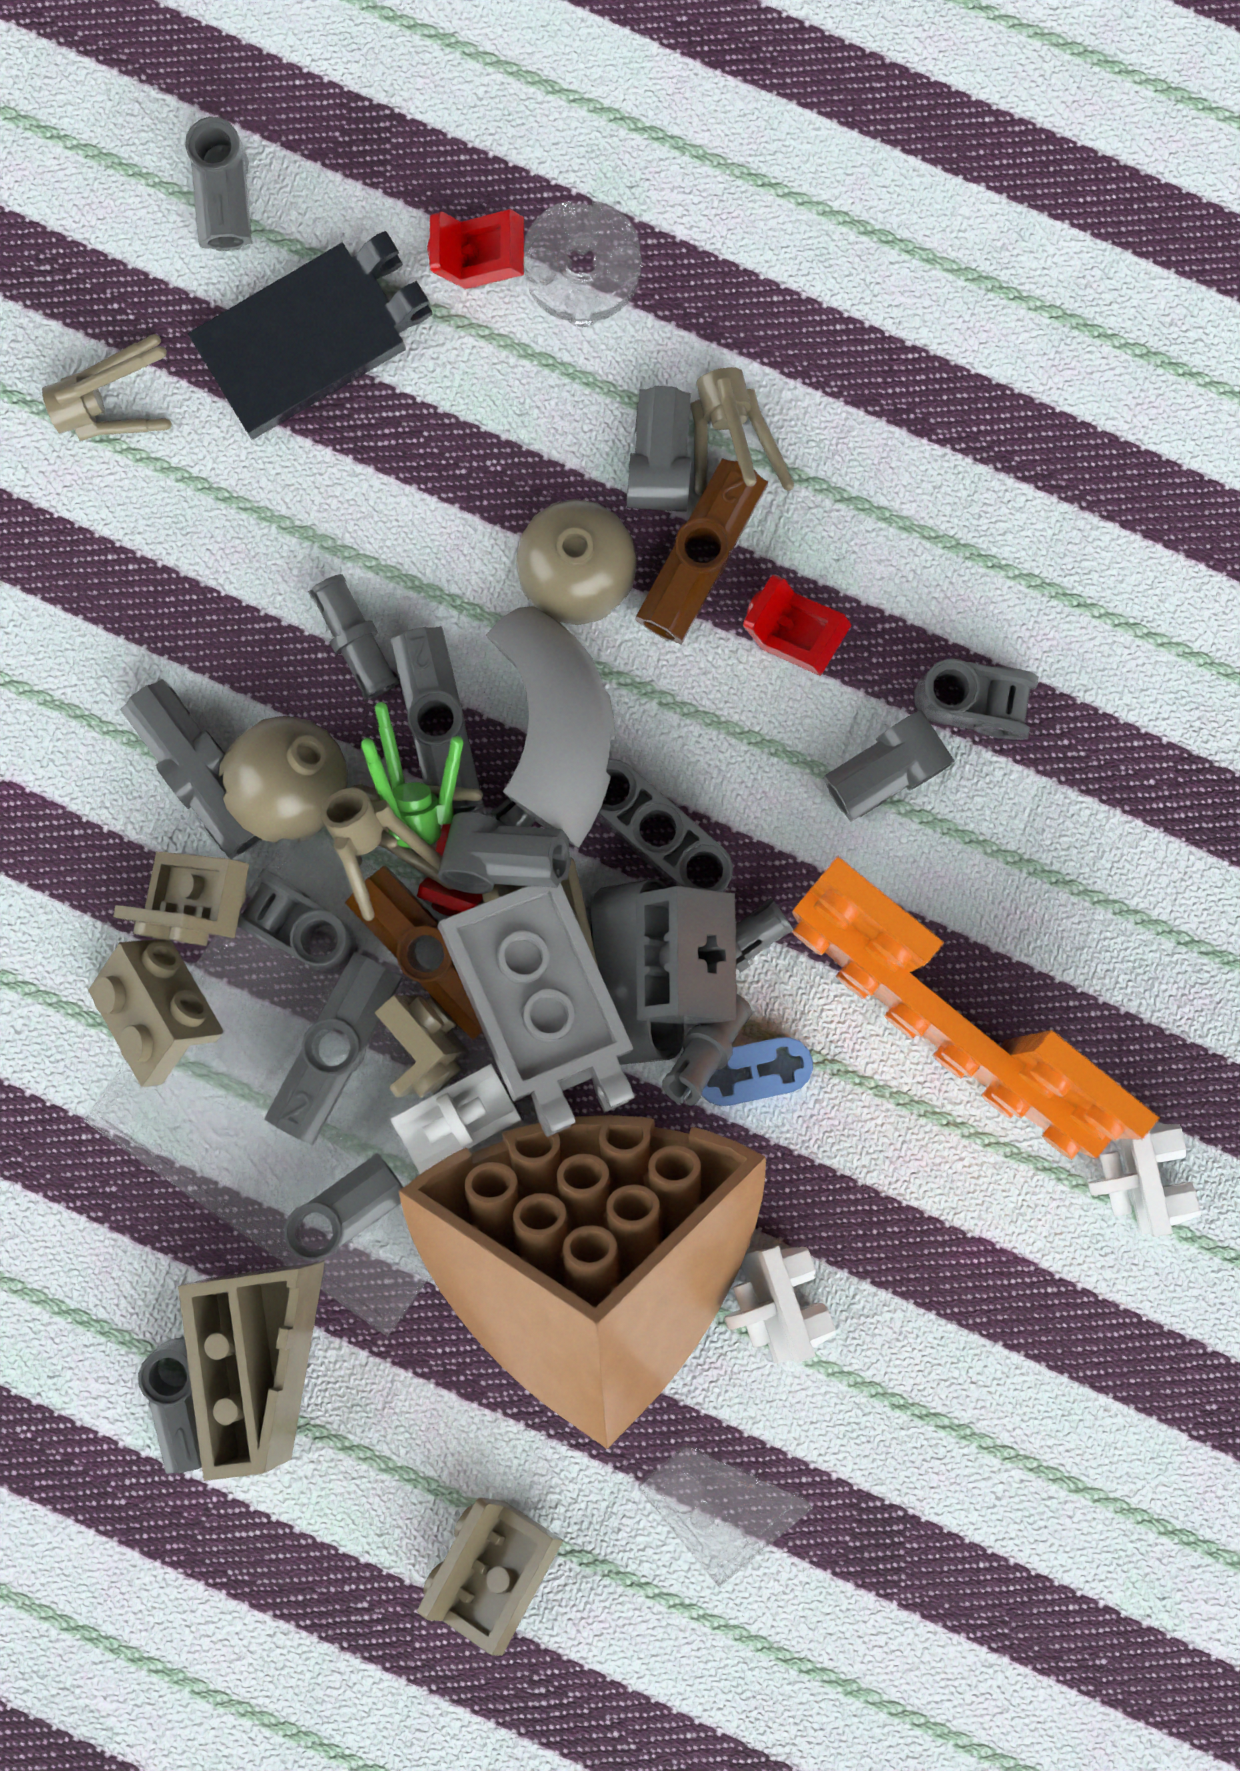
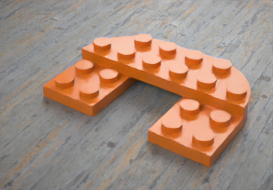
(1022, 1077)

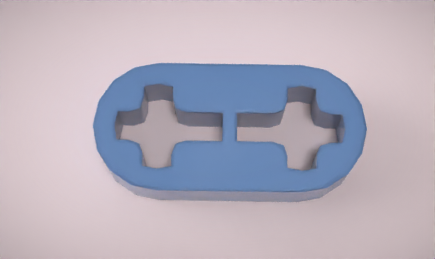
(764, 1086)

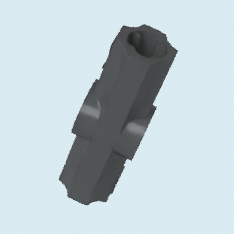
(430, 685)
(187, 762)
(313, 1085)

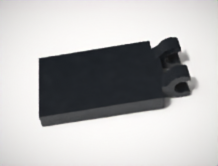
(309, 333)

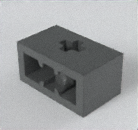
(686, 956)

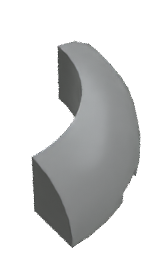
(569, 723)

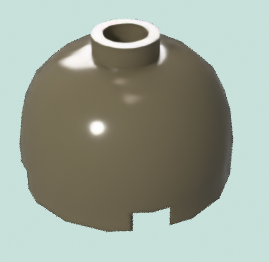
(576, 561)
(282, 777)

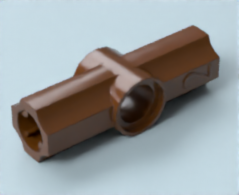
(684, 583)
(399, 925)

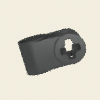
(990, 698)
(288, 918)

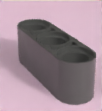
(689, 841)
(615, 951)

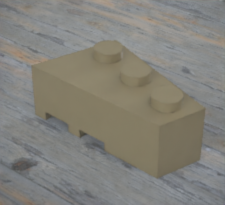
(249, 1364)

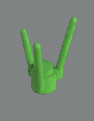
(413, 800)

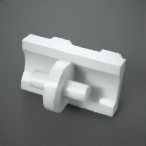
(456, 1118)
(1154, 1204)
(771, 1307)

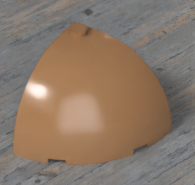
(589, 1254)

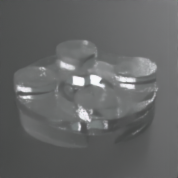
(582, 228)

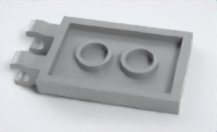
(540, 1000)

